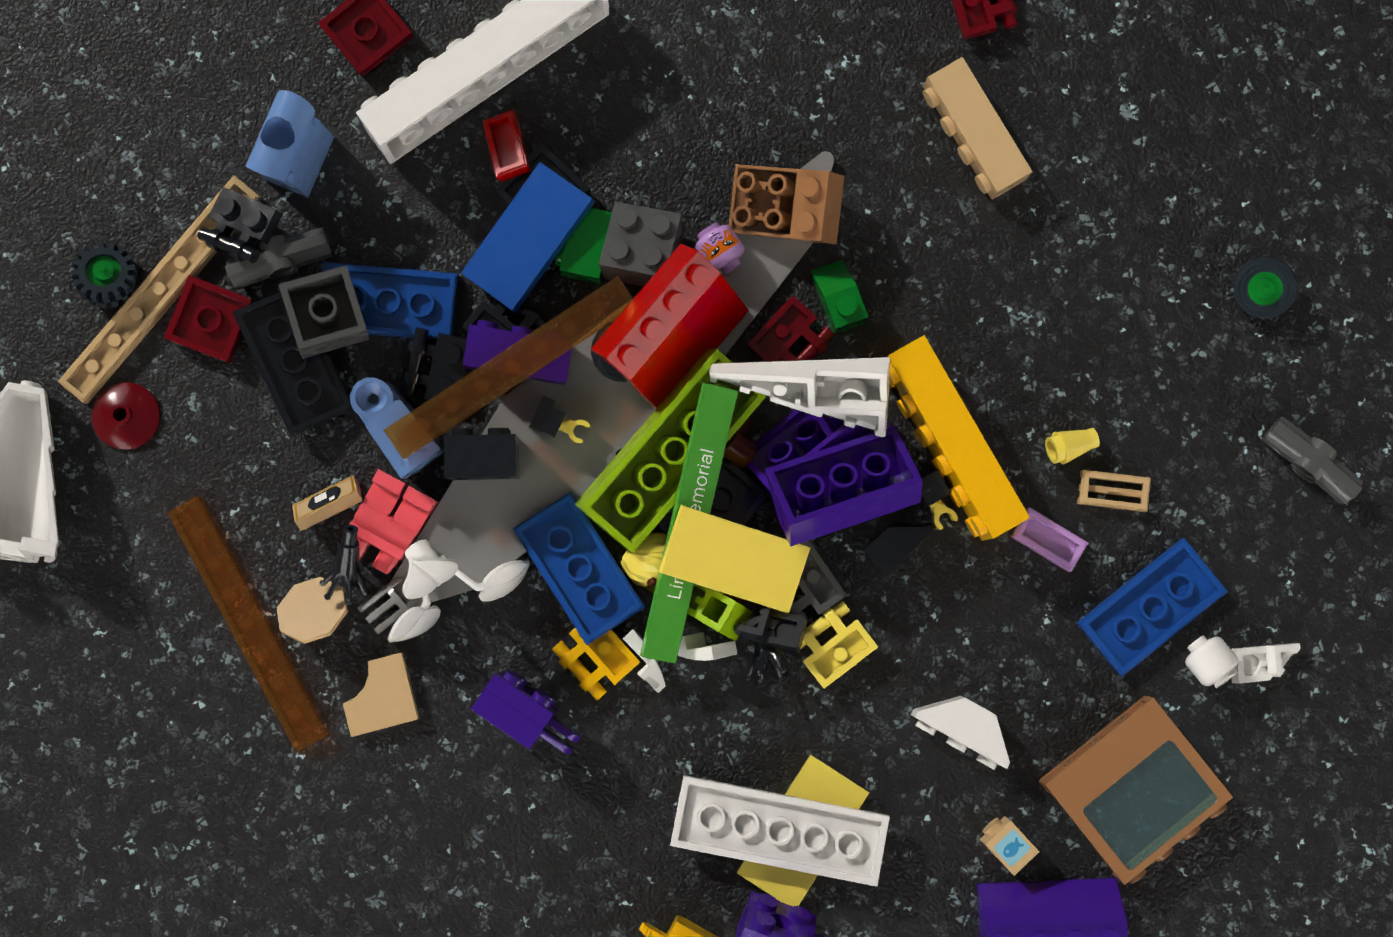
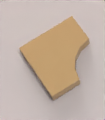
(384, 699)

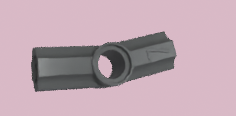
(280, 258)
(1313, 460)

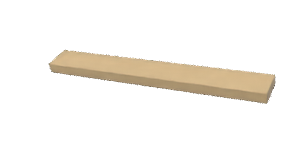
(145, 306)

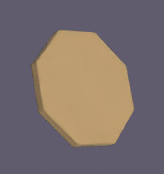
(307, 614)

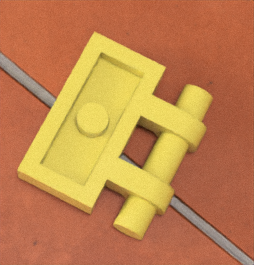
(840, 652)

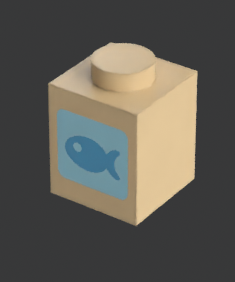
(1008, 844)

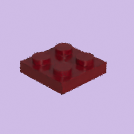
(365, 32)
(206, 320)

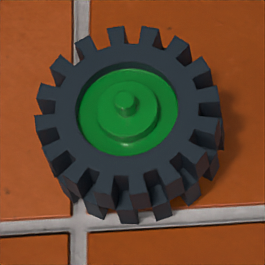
(104, 274)

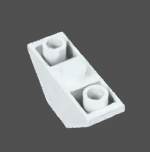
(966, 726)

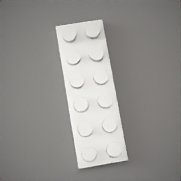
(780, 830)

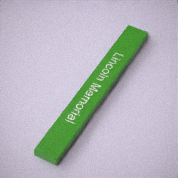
(697, 492)

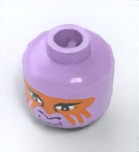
(720, 247)

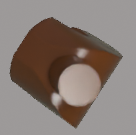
(740, 448)

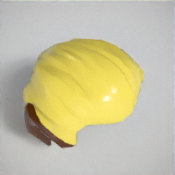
(645, 562)

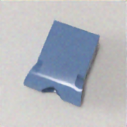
(290, 144)
(379, 407)

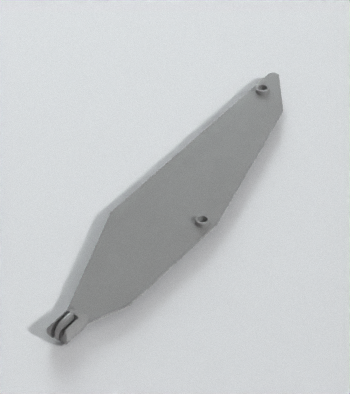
(479, 516)

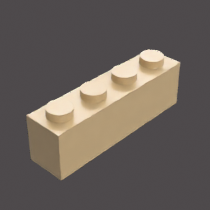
(976, 128)

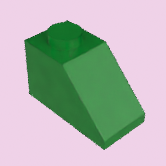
(839, 297)

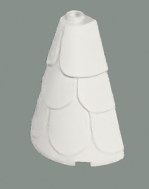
(26, 475)

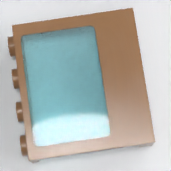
(1137, 789)

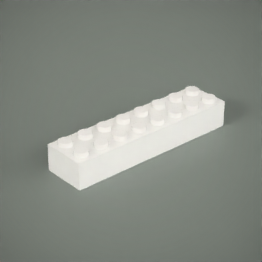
(473, 70)

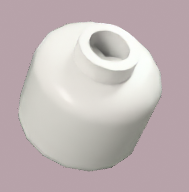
(1211, 661)

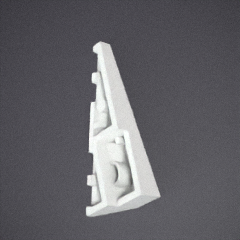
(838, 388)

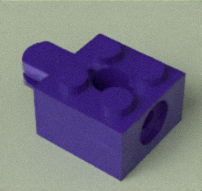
(522, 712)
(771, 918)

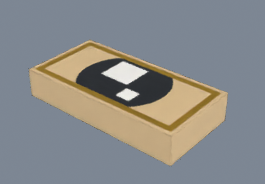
(327, 503)

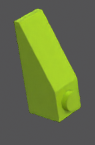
(716, 610)

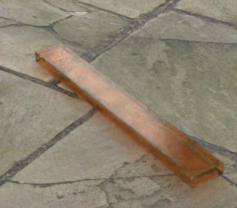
(508, 368)
(248, 623)

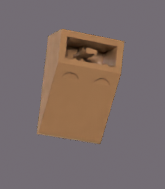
(786, 203)

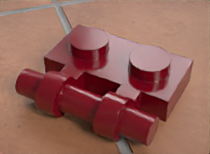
(979, 16)
(785, 329)

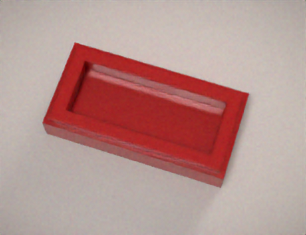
(506, 145)

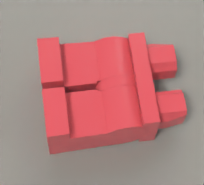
(391, 519)

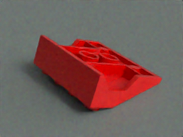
(671, 324)

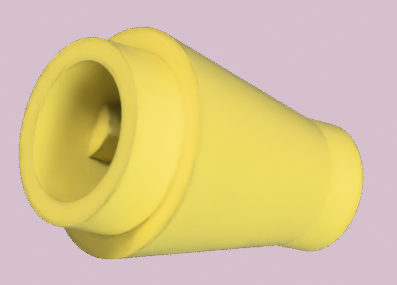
(1068, 445)

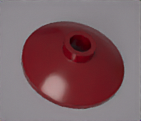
(141, 417)

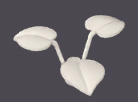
(430, 571)

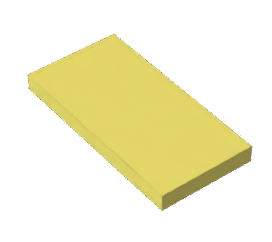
(734, 559)
(817, 783)

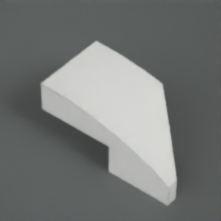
(695, 648)
(1262, 662)

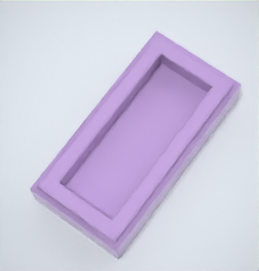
(1050, 540)

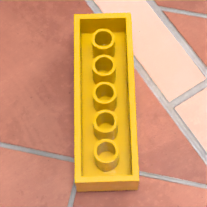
(954, 441)

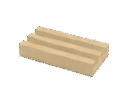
(1084, 488)

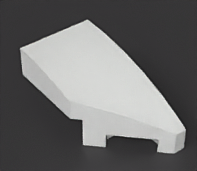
(651, 671)

